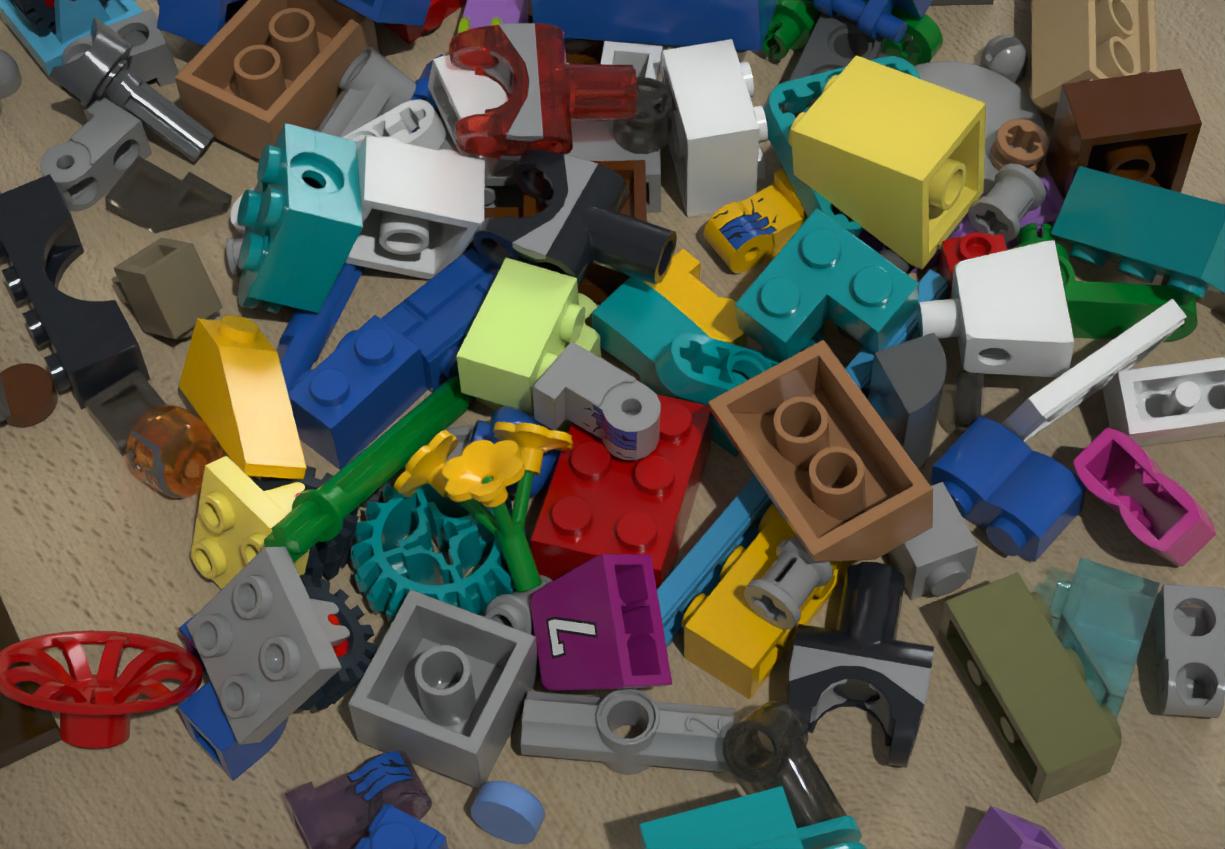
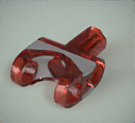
(540, 90)

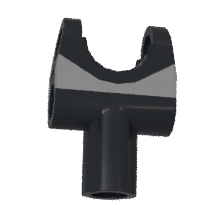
(578, 223)
(863, 661)

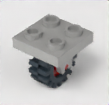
(279, 644)

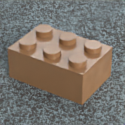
(272, 69)

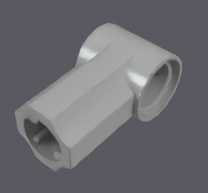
(368, 91)

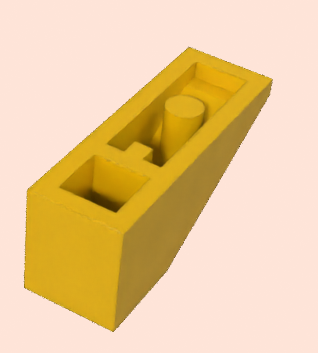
(242, 397)

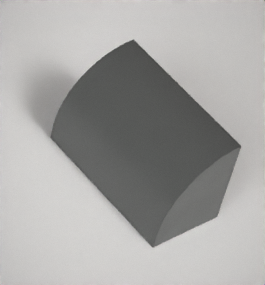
(909, 391)

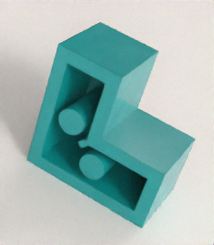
(823, 277)

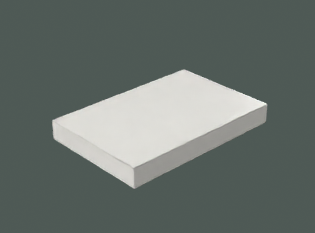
(1094, 372)

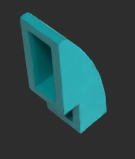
(637, 327)

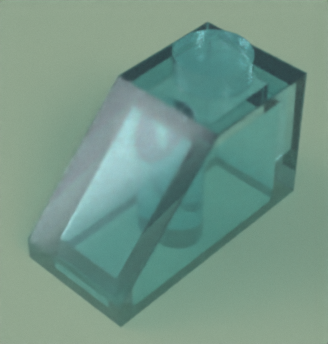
(1104, 623)

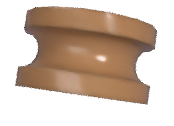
(1022, 135)

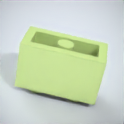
(519, 333)

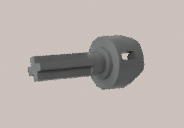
(103, 72)

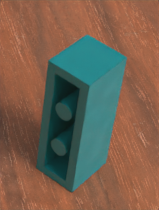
(1145, 231)

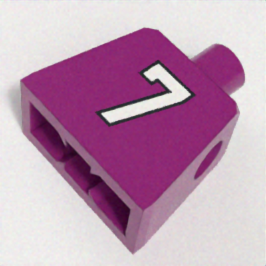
(601, 627)

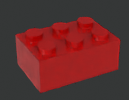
(620, 504)

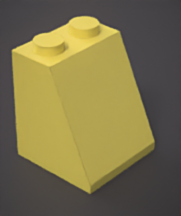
(893, 155)

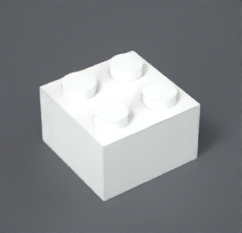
(713, 126)
(415, 206)

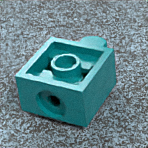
(299, 220)
(748, 822)

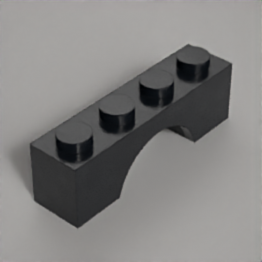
(87, 337)

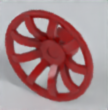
(98, 706)

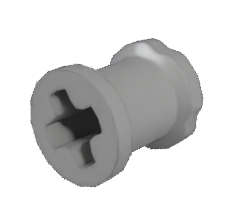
(1003, 208)
(786, 585)

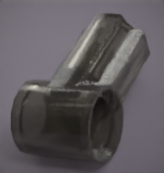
(788, 766)

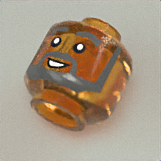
(171, 450)

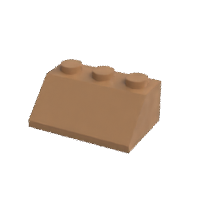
(826, 458)

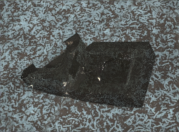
(162, 201)

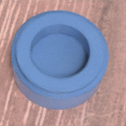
(508, 812)

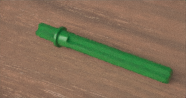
(320, 512)

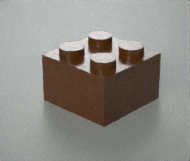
(1126, 128)

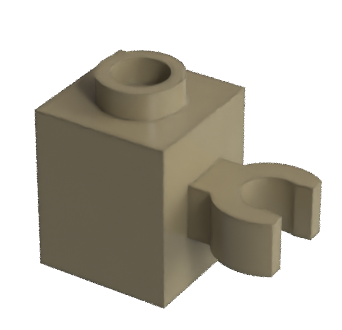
(167, 288)

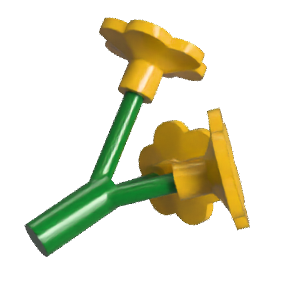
(483, 476)

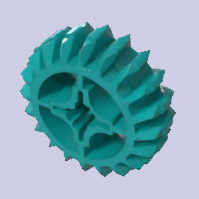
(391, 572)

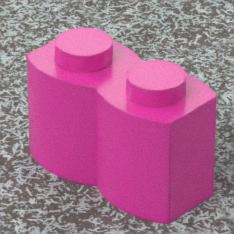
(1147, 500)

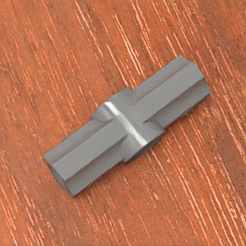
(584, 728)

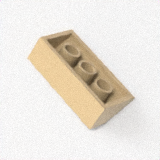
(1088, 42)

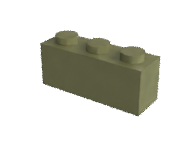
(1030, 687)

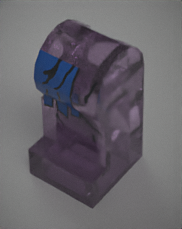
(344, 808)

